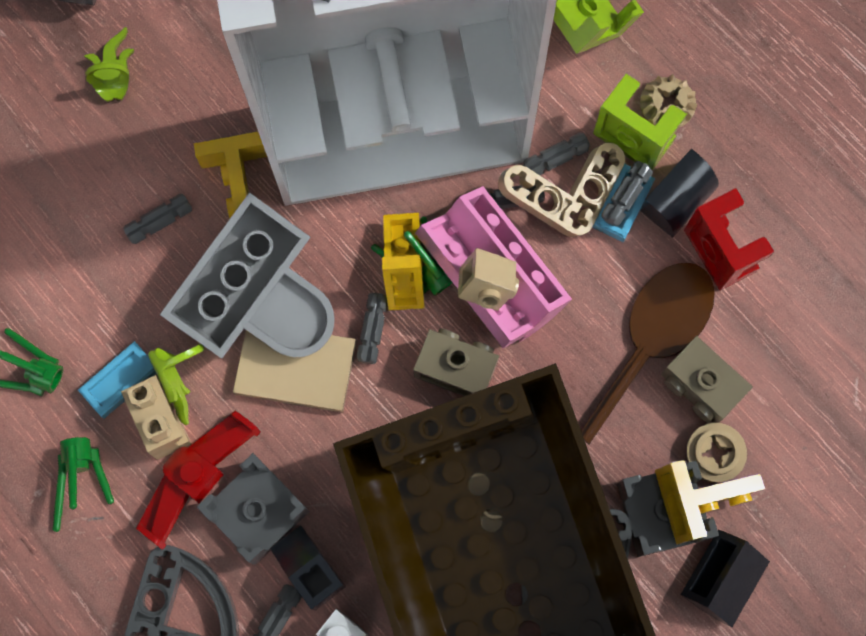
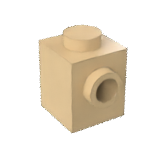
(487, 279)

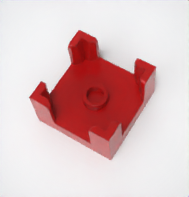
(717, 248)

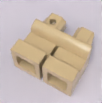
(155, 418)

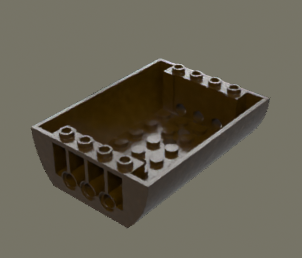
(556, 529)

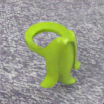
(111, 75)
(175, 390)

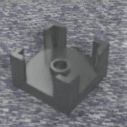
(254, 510)
(648, 514)

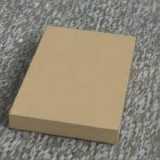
(305, 381)

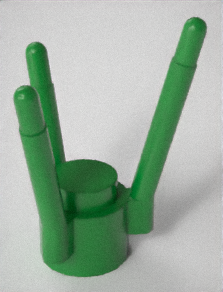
(433, 275)
(42, 373)
(73, 459)

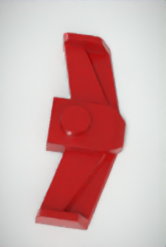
(193, 474)

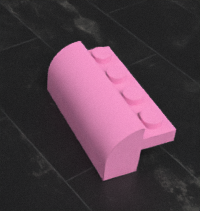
(480, 223)

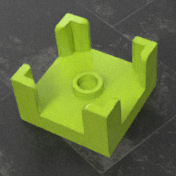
(593, 21)
(633, 133)

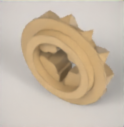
(652, 98)
(725, 438)

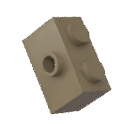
(454, 363)
(705, 381)

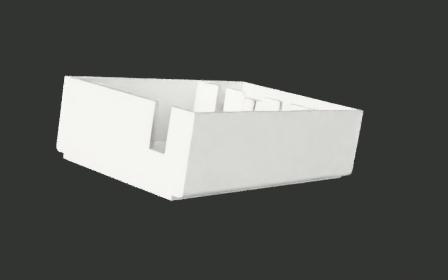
(387, 87)

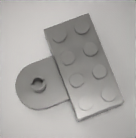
(249, 286)

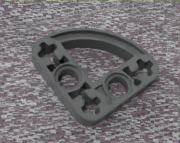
(157, 621)

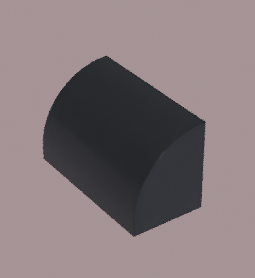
(680, 193)
(725, 577)

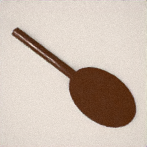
(661, 324)

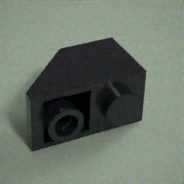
(307, 568)

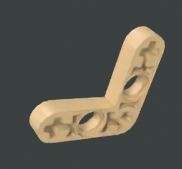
(565, 203)

